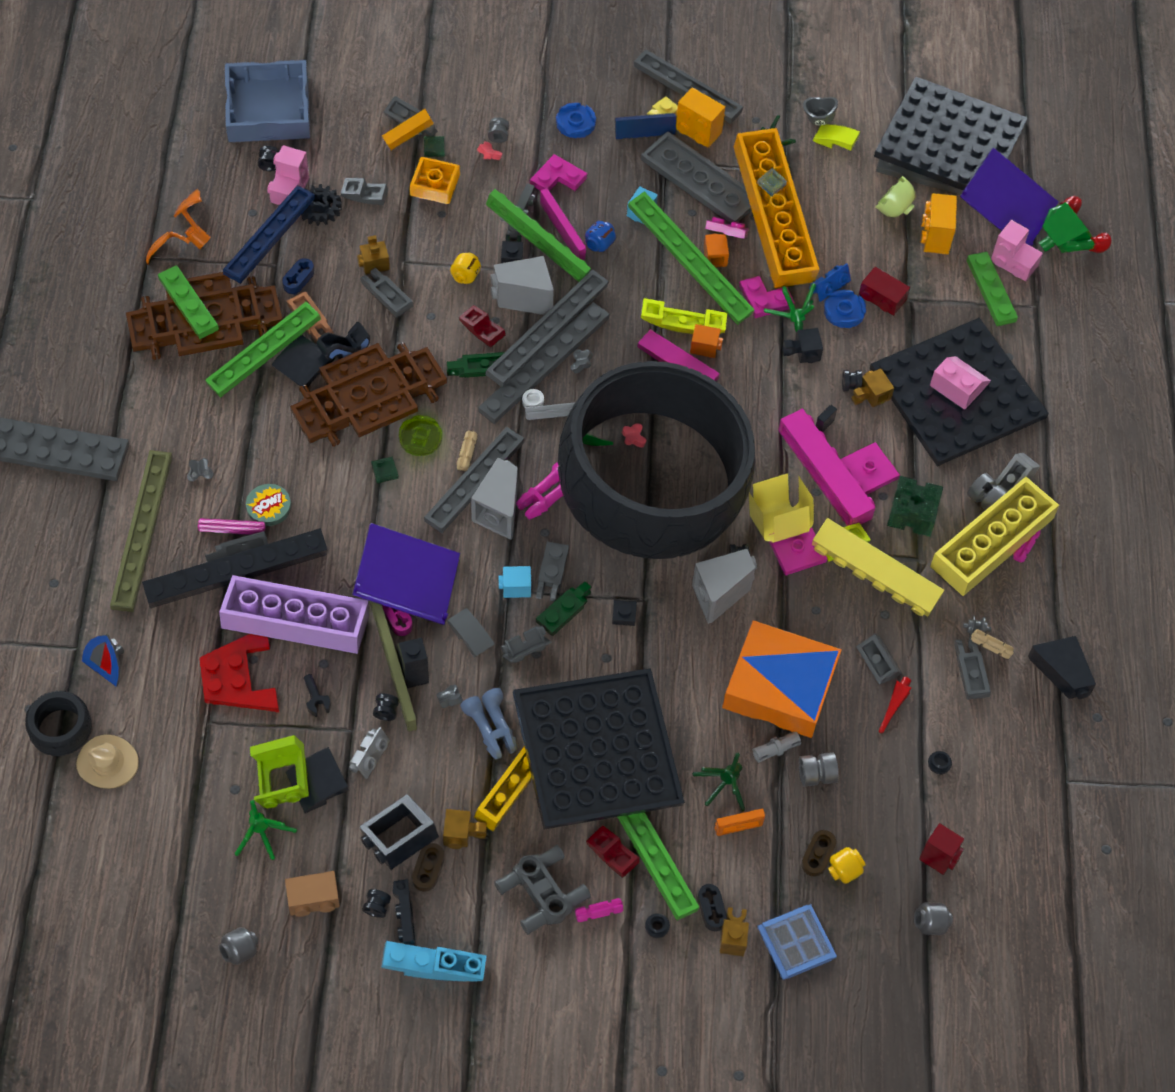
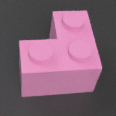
(290, 172)
(1013, 252)

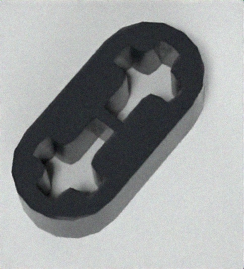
(717, 906)

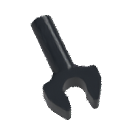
(316, 698)

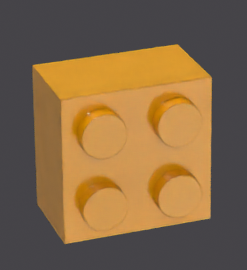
(700, 117)
(939, 223)

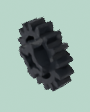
(320, 209)

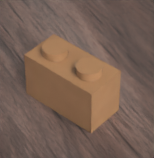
(312, 893)

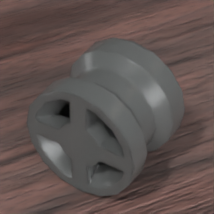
(498, 130)

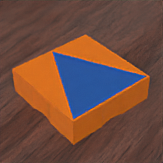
(781, 678)

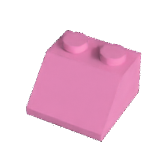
(958, 381)

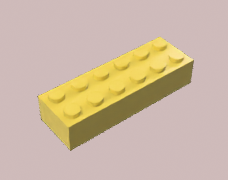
(994, 536)

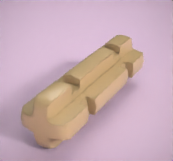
(467, 451)
(992, 644)

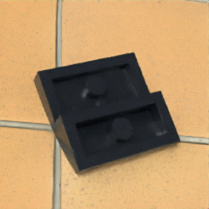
(301, 361)
(323, 780)

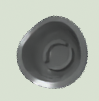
(820, 110)

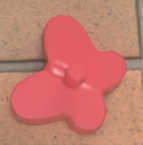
(486, 149)
(633, 435)

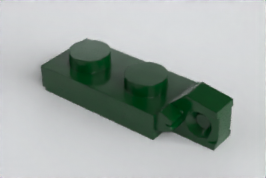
(472, 365)
(564, 608)

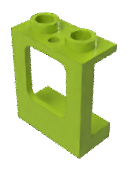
(277, 755)

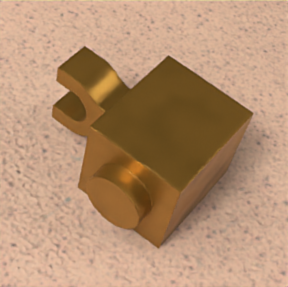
(373, 256)
(874, 388)
(458, 829)
(734, 934)

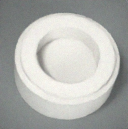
(532, 398)

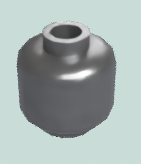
(933, 918)
(238, 946)

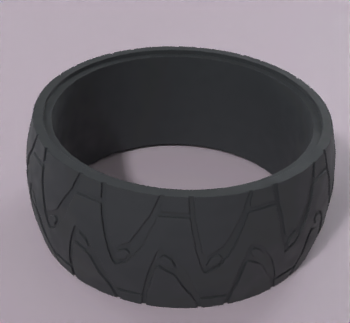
(676, 394)

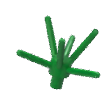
(796, 315)
(259, 824)

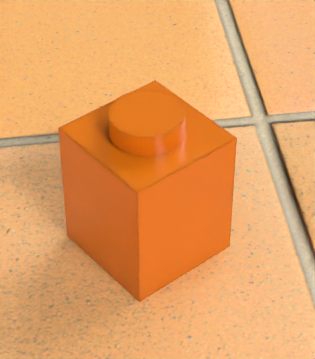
(716, 249)
(706, 341)

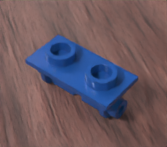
(832, 282)

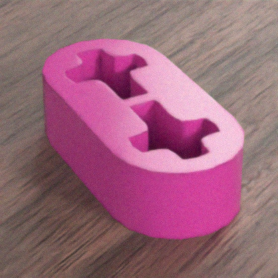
(392, 619)

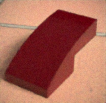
(481, 326)
(612, 852)

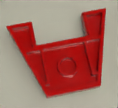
(228, 677)

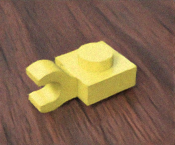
(664, 106)

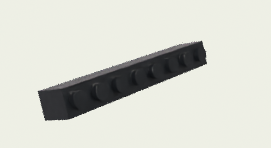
(242, 564)

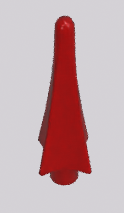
(899, 694)

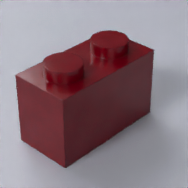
(884, 291)
(942, 849)

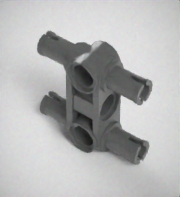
(542, 889)

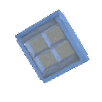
(796, 942)

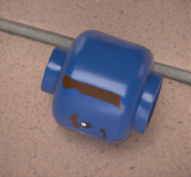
(600, 236)

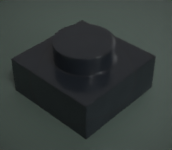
(624, 612)

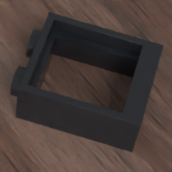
(407, 846)

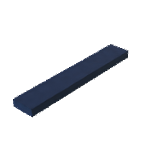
(268, 234)

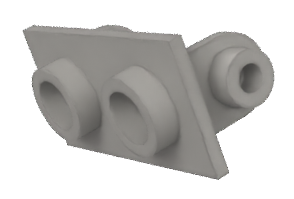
(374, 745)

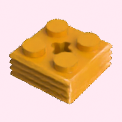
(434, 180)

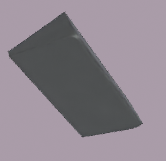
(879, 659)

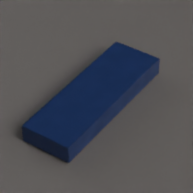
(645, 126)

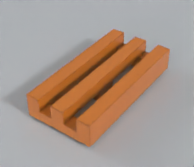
(739, 822)

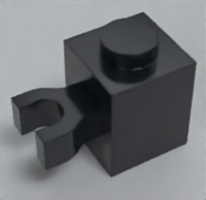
(511, 250)
(806, 345)

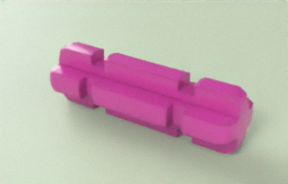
(1020, 553)
(599, 910)

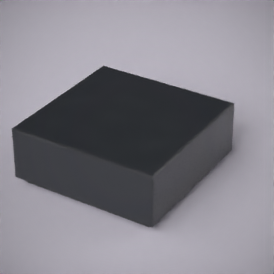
(826, 418)

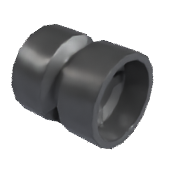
(983, 485)
(818, 769)

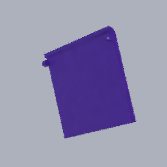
(1006, 194)
(406, 574)

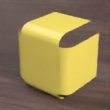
(774, 513)

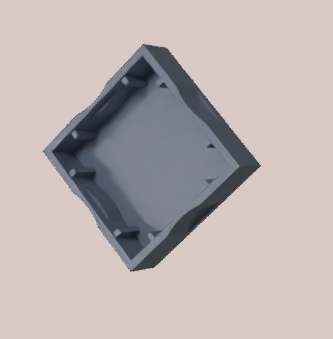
(267, 101)

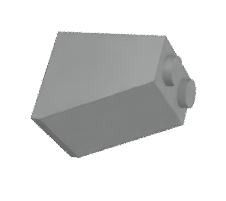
(523, 286)
(495, 499)
(723, 582)

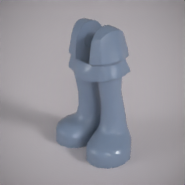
(491, 701)

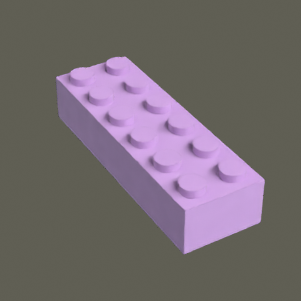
(294, 614)

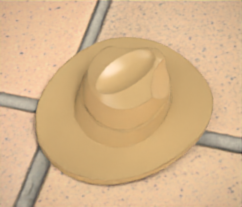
(107, 762)

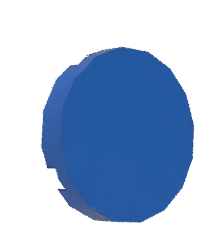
(575, 120)
(844, 309)

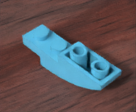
(433, 964)

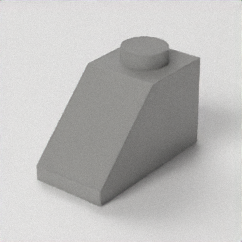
(1017, 469)

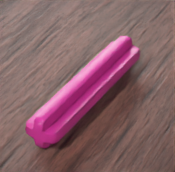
(230, 526)

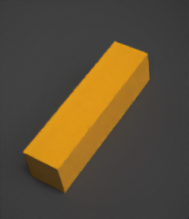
(408, 129)

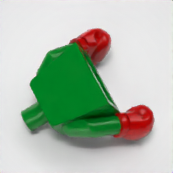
(1069, 232)

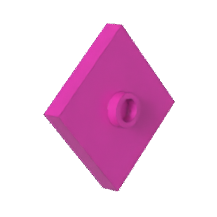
(871, 468)
(797, 553)

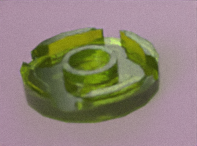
(420, 435)

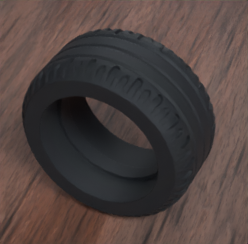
(54, 702)

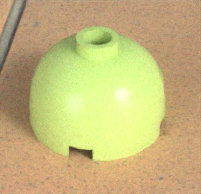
(897, 199)

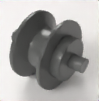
(974, 624)

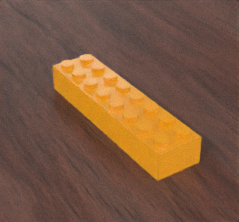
(776, 217)

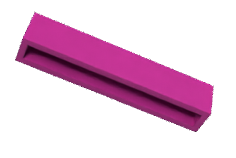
(826, 468)

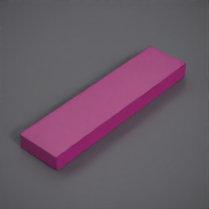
(562, 224)
(665, 351)

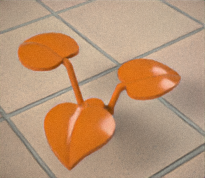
(194, 232)

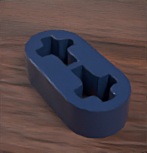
(301, 277)

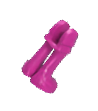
(534, 495)

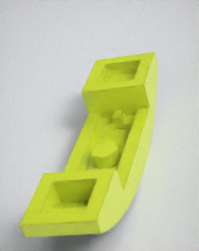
(680, 320)

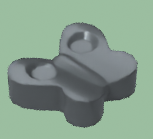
(582, 360)
(199, 468)
(449, 697)

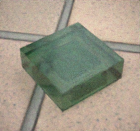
(434, 146)
(384, 469)

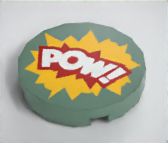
(268, 504)

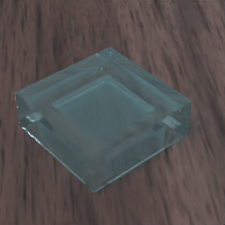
(772, 182)

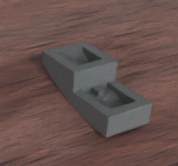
(358, 190)
(471, 632)

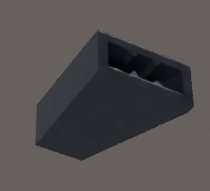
(413, 662)
(1064, 666)

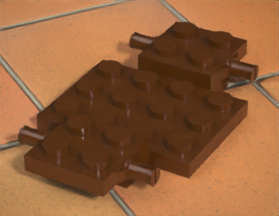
(232, 309)
(367, 392)

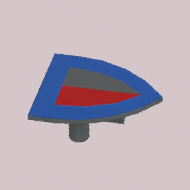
(102, 656)

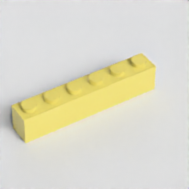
(877, 567)

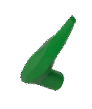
(595, 441)

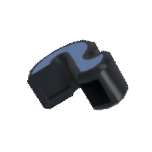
(336, 345)

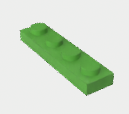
(992, 289)
(188, 302)

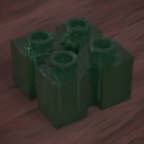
(915, 506)

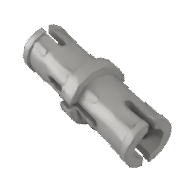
(776, 746)

